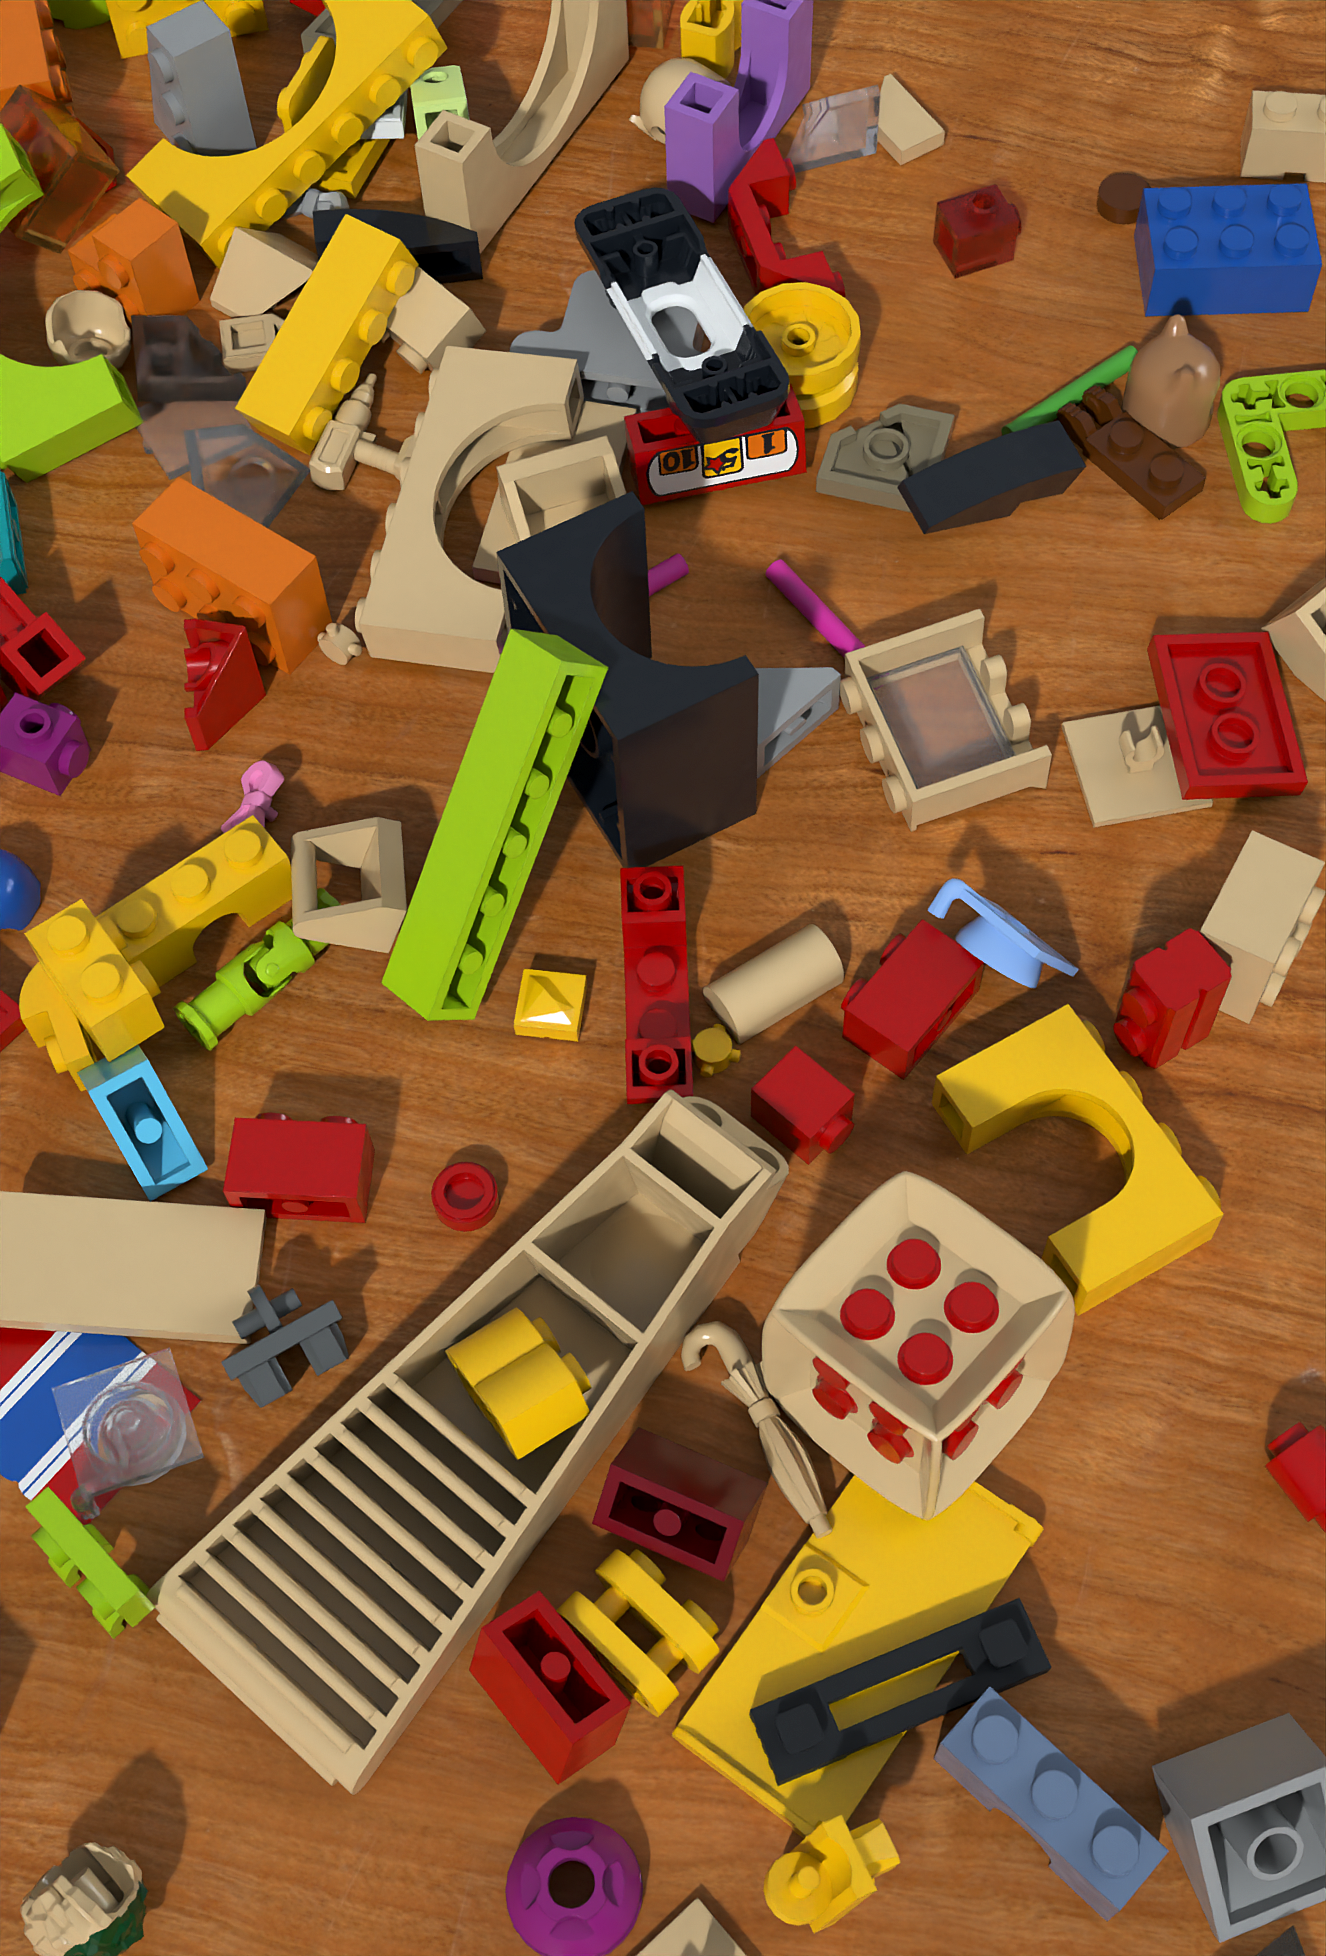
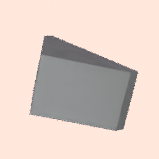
(791, 707)

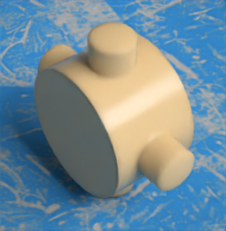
(339, 643)

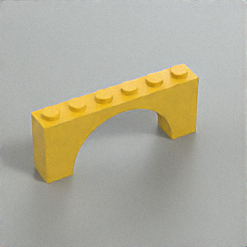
(377, 58)

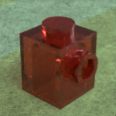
(976, 230)

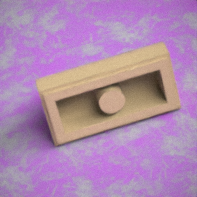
(775, 983)

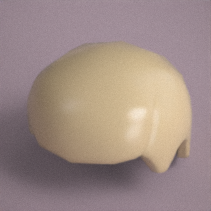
(86, 326)

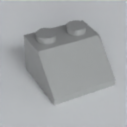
(1249, 1824)

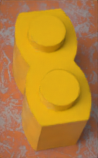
(711, 33)
(521, 1381)

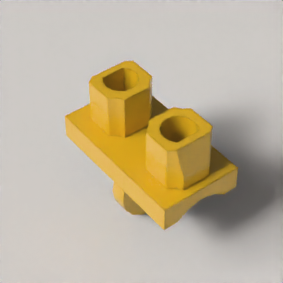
(829, 1873)

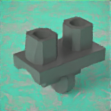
(314, 1332)

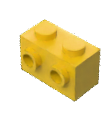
(95, 978)

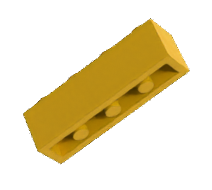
(328, 334)

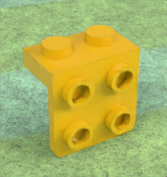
(296, 99)

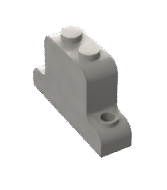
(606, 352)

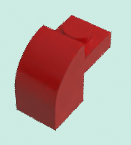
(33, 649)

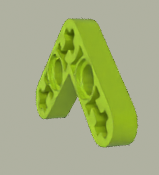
(1265, 424)

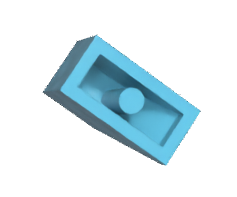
(143, 1122)

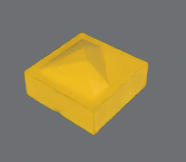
(550, 1005)

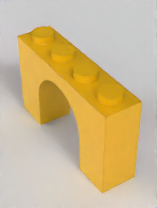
(1064, 1072)

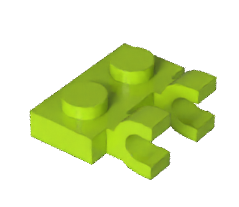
(83, 1547)

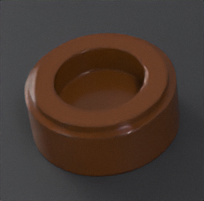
(1121, 197)

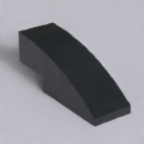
(439, 247)
(993, 478)

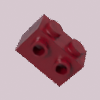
(679, 1503)

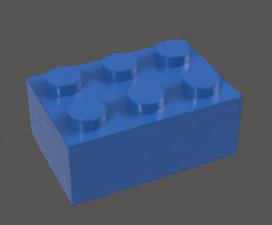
(1227, 249)

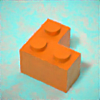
(137, 262)

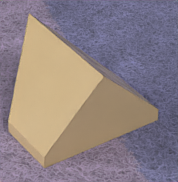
(259, 272)

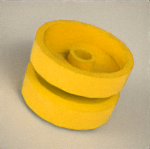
(816, 342)

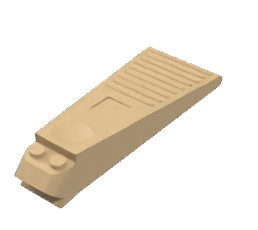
(406, 1513)

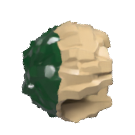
(86, 1905)

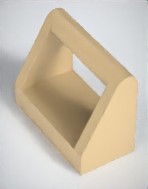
(557, 480)
(378, 852)

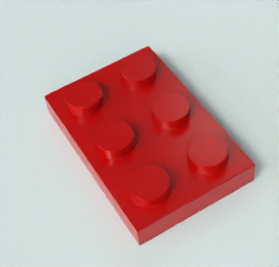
(1226, 715)

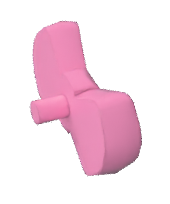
(259, 786)

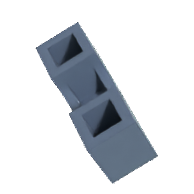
(1078, 1825)

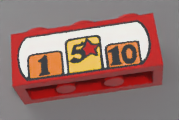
(673, 465)

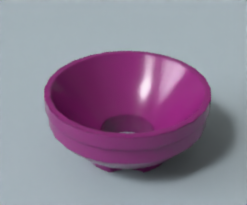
(592, 1927)

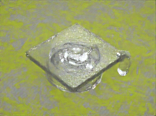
(125, 1427)

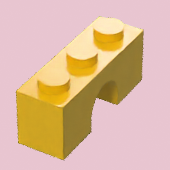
(232, 874)

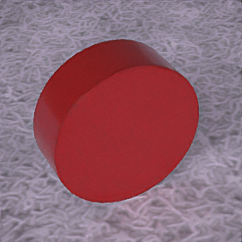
(465, 1196)

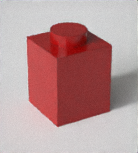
(803, 1106)

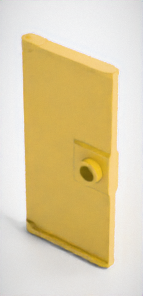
(841, 1603)

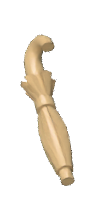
(783, 1451)

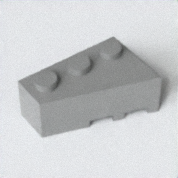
(198, 84)

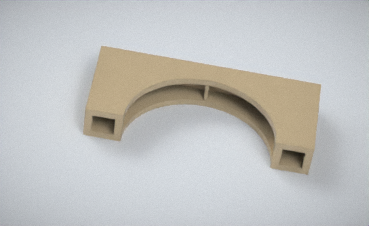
(476, 412)

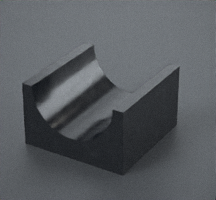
(665, 742)

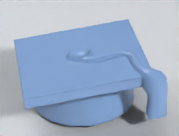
(999, 937)

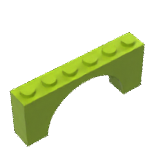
(54, 410)

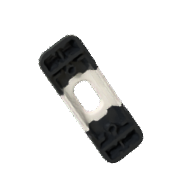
(657, 260)

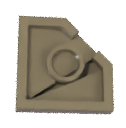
(877, 457)

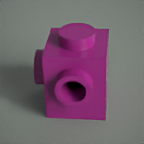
(42, 744)

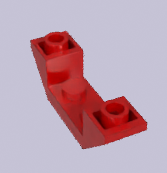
(754, 199)
(655, 983)

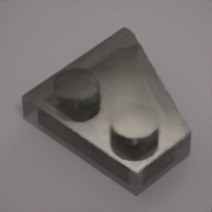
(178, 363)

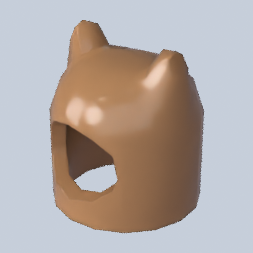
(1173, 385)

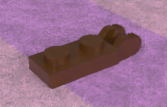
(1130, 453)

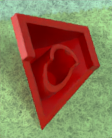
(222, 678)

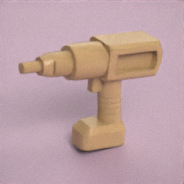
(347, 442)

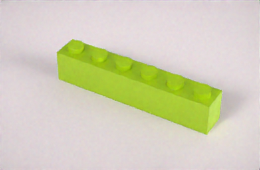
(493, 824)

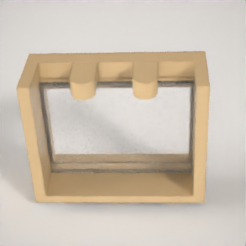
(941, 720)

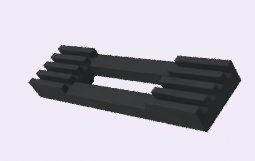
(801, 1731)

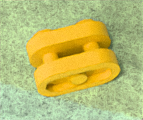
(681, 1630)

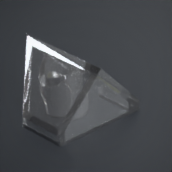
(837, 129)
(243, 470)

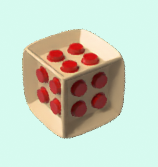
(916, 1342)

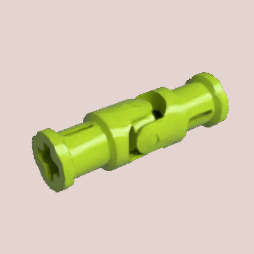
(263, 963)

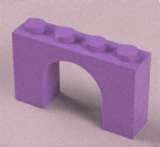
(720, 126)

